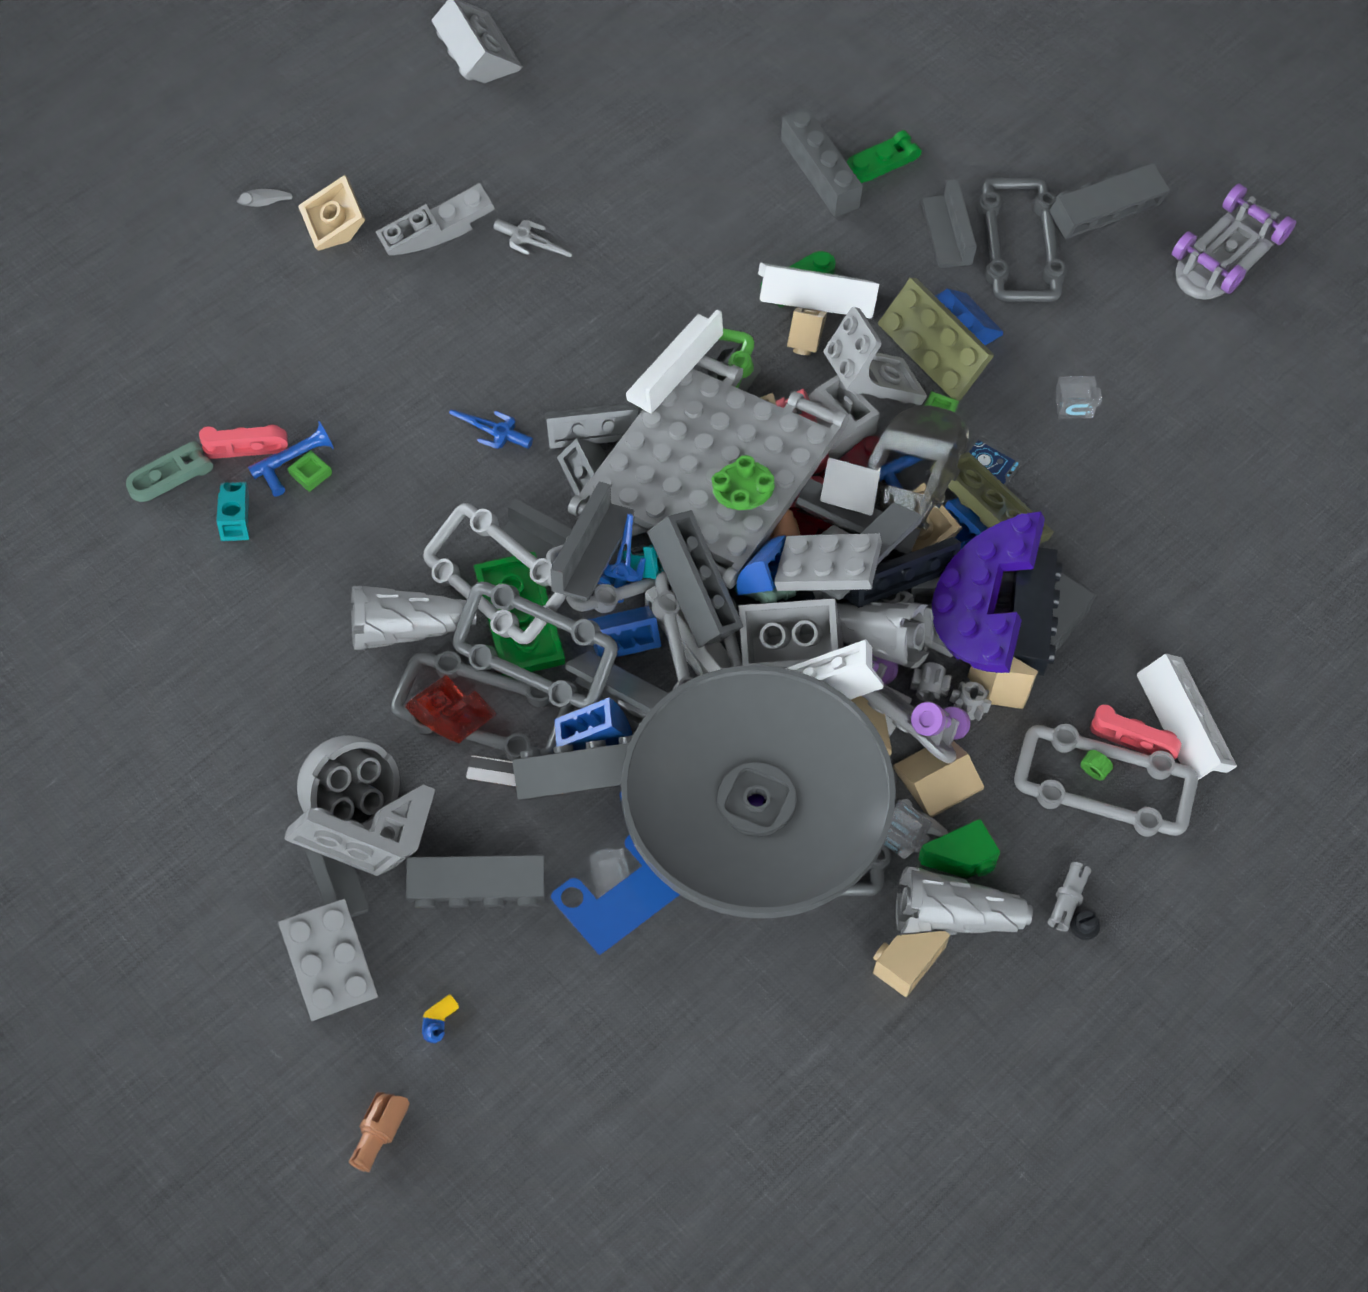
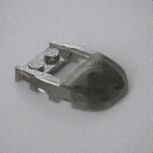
(928, 435)

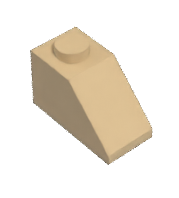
(806, 330)
(908, 959)

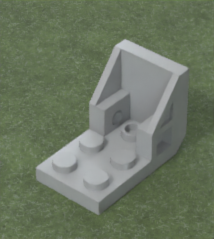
(371, 845)

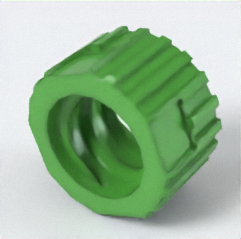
(1096, 765)

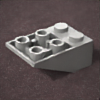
(862, 415)

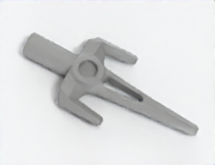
(523, 235)

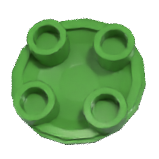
(743, 484)

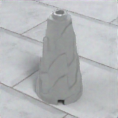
(391, 616)
(892, 629)
(953, 905)

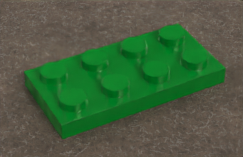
(546, 648)

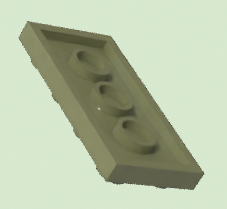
(935, 339)
(987, 495)

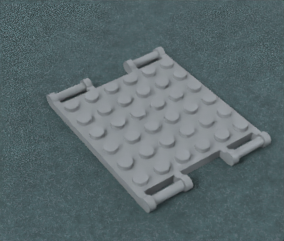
(698, 429)

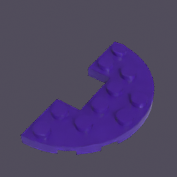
(969, 591)

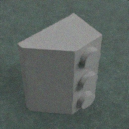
(475, 42)
(789, 632)

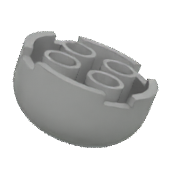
(339, 777)

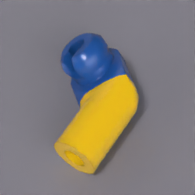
(434, 1019)

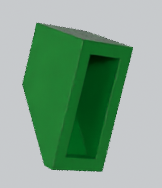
(962, 851)

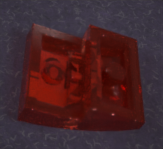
(449, 710)

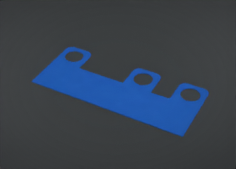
(620, 909)

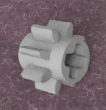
(930, 682)
(972, 699)

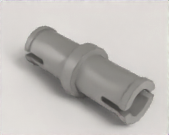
(1069, 896)

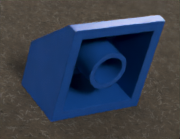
(970, 315)

